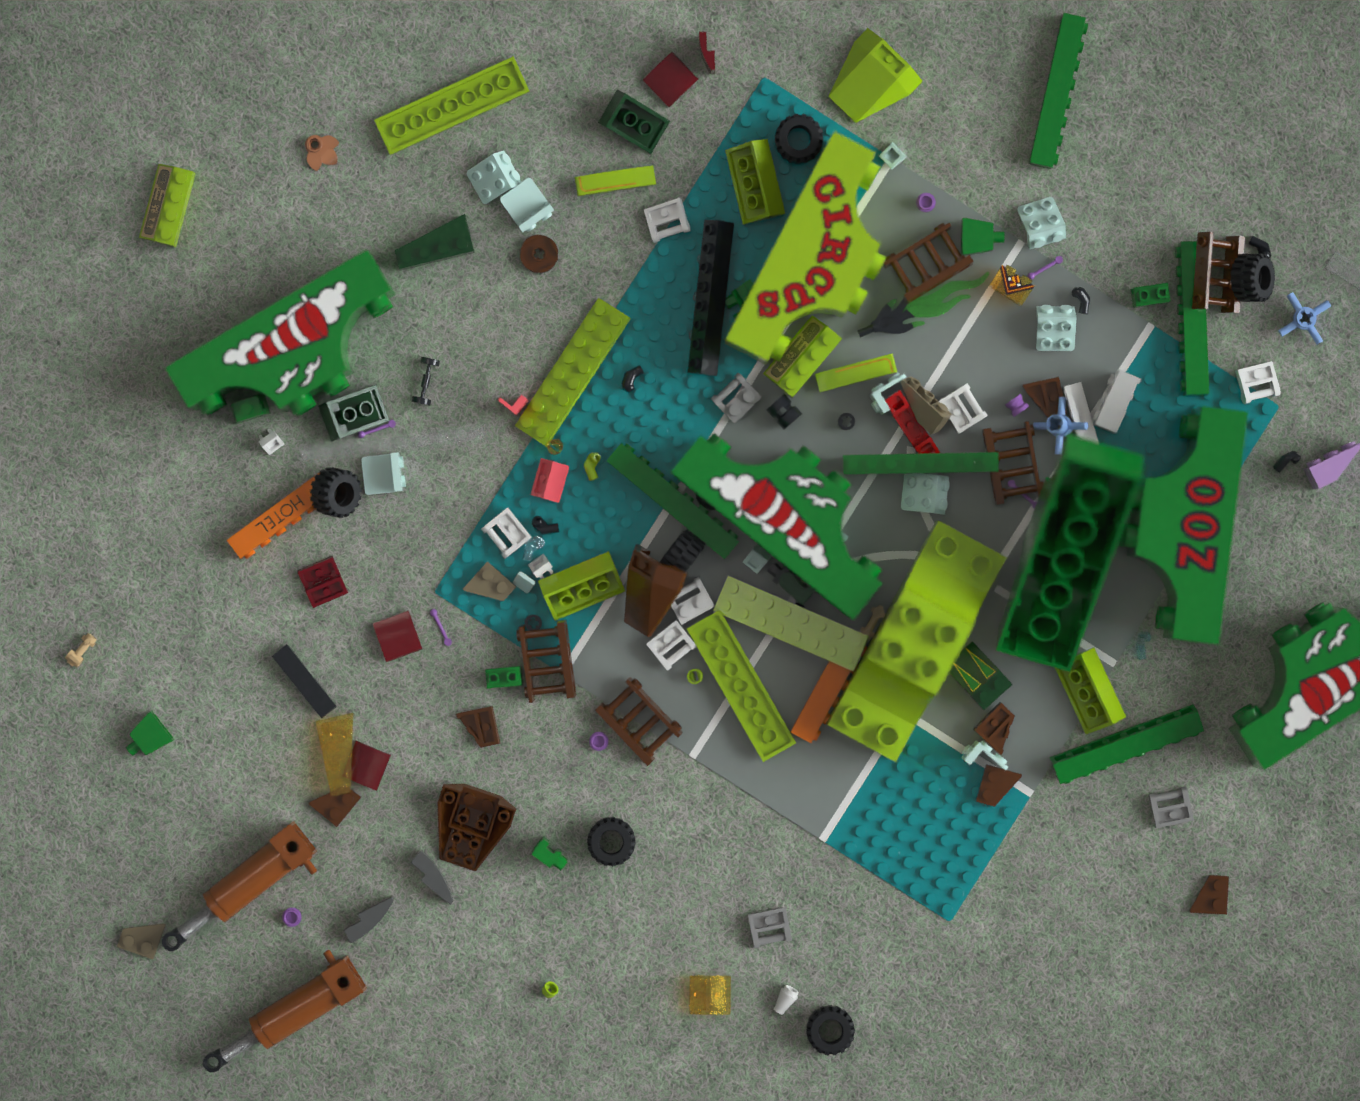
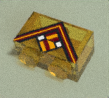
(1011, 285)

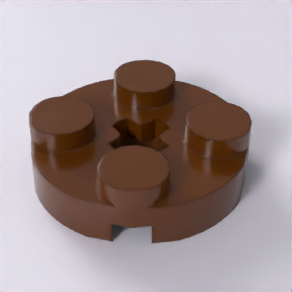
(528, 251)

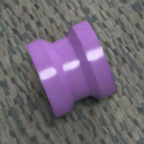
(1017, 405)

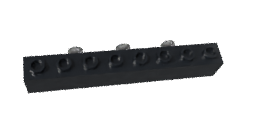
(710, 297)

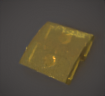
(709, 995)

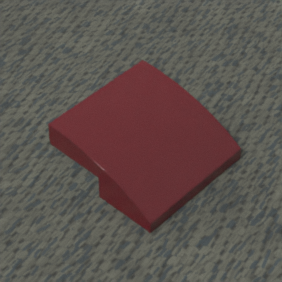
(707, 56)
(670, 79)
(326, 589)
(397, 636)
(368, 765)

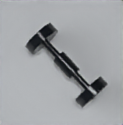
(425, 381)

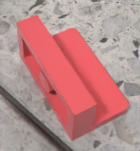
(518, 405)
(550, 480)

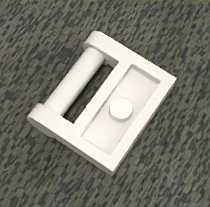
(666, 213)
(1255, 376)
(960, 417)
(511, 528)
(695, 605)
(668, 639)

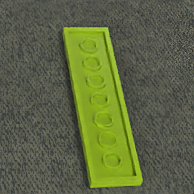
(451, 105)
(572, 372)
(791, 623)
(741, 685)

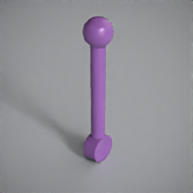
(1058, 260)
(391, 423)
(1011, 483)
(447, 641)

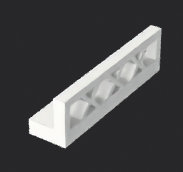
(1079, 410)

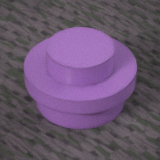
(925, 202)
(598, 741)
(291, 917)

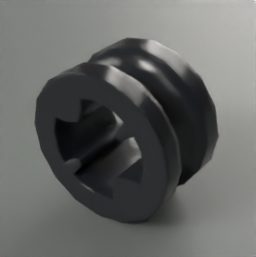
(840, 420)
(537, 618)

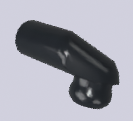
(1262, 246)
(1083, 297)
(629, 377)
(1285, 459)
(544, 528)

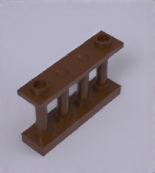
(1233, 247)
(928, 281)
(1000, 493)
(564, 668)
(620, 725)

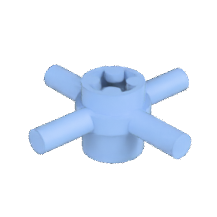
(1311, 313)
(1065, 423)

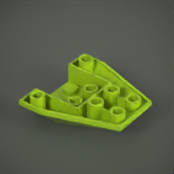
(872, 78)

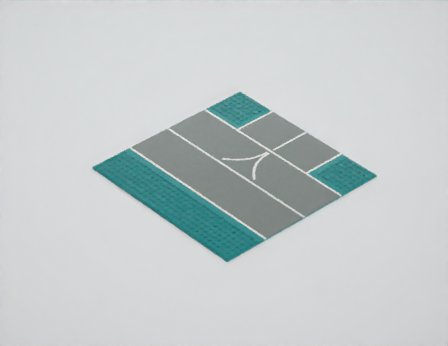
(903, 818)

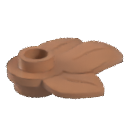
(323, 153)

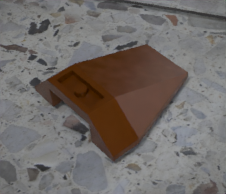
(650, 591)
(471, 824)

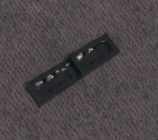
(304, 681)

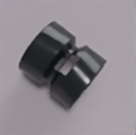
(789, 416)

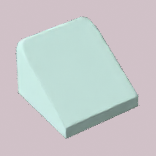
(892, 156)
(757, 558)
(524, 582)

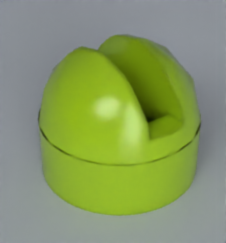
(692, 678)
(552, 986)

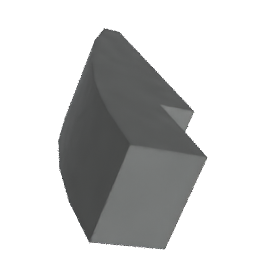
(433, 876)
(369, 919)

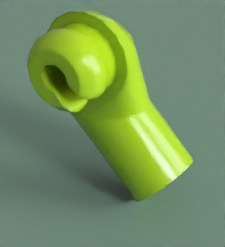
(590, 464)

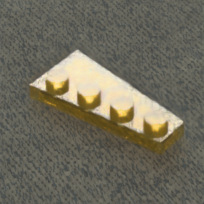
(336, 747)

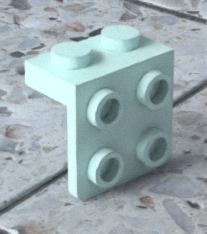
(493, 176)
(526, 205)
(1042, 222)
(1056, 328)
(879, 404)
(383, 473)
(925, 493)
(971, 752)

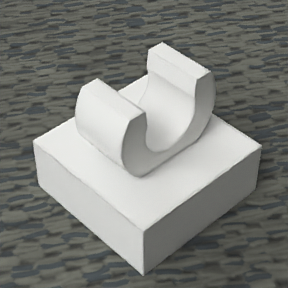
(271, 442)
(540, 566)

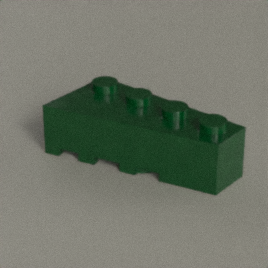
(438, 245)

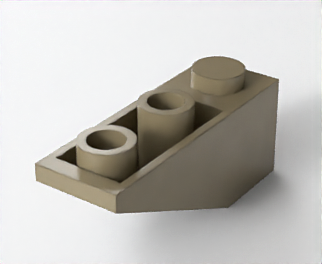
(927, 410)

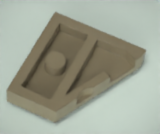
(490, 583)
(142, 939)

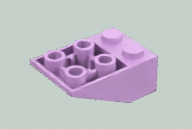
(1327, 471)

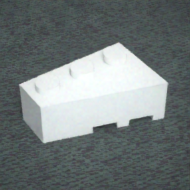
(1115, 401)

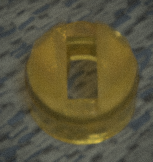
(557, 444)

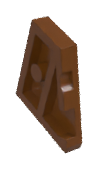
(1045, 395)
(482, 725)
(995, 727)
(996, 784)
(335, 807)
(1212, 896)

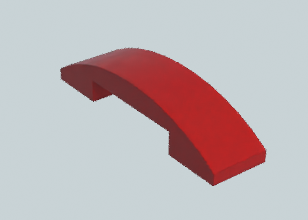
(911, 428)

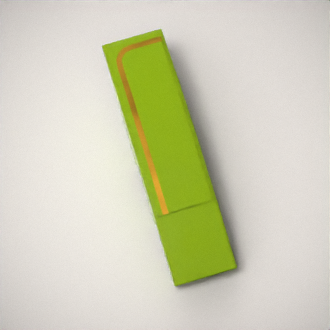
(615, 180)
(856, 372)

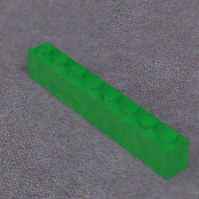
(1057, 91)
(1192, 326)
(921, 463)
(673, 501)
(1127, 744)

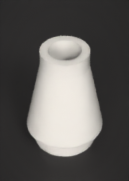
(786, 998)

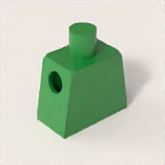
(978, 236)
(250, 409)
(149, 735)

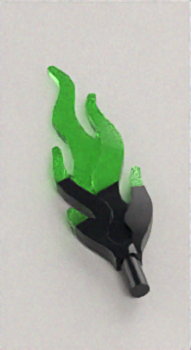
(925, 306)

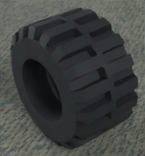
(806, 123)
(1252, 277)
(347, 492)
(683, 551)
(604, 857)
(822, 1015)

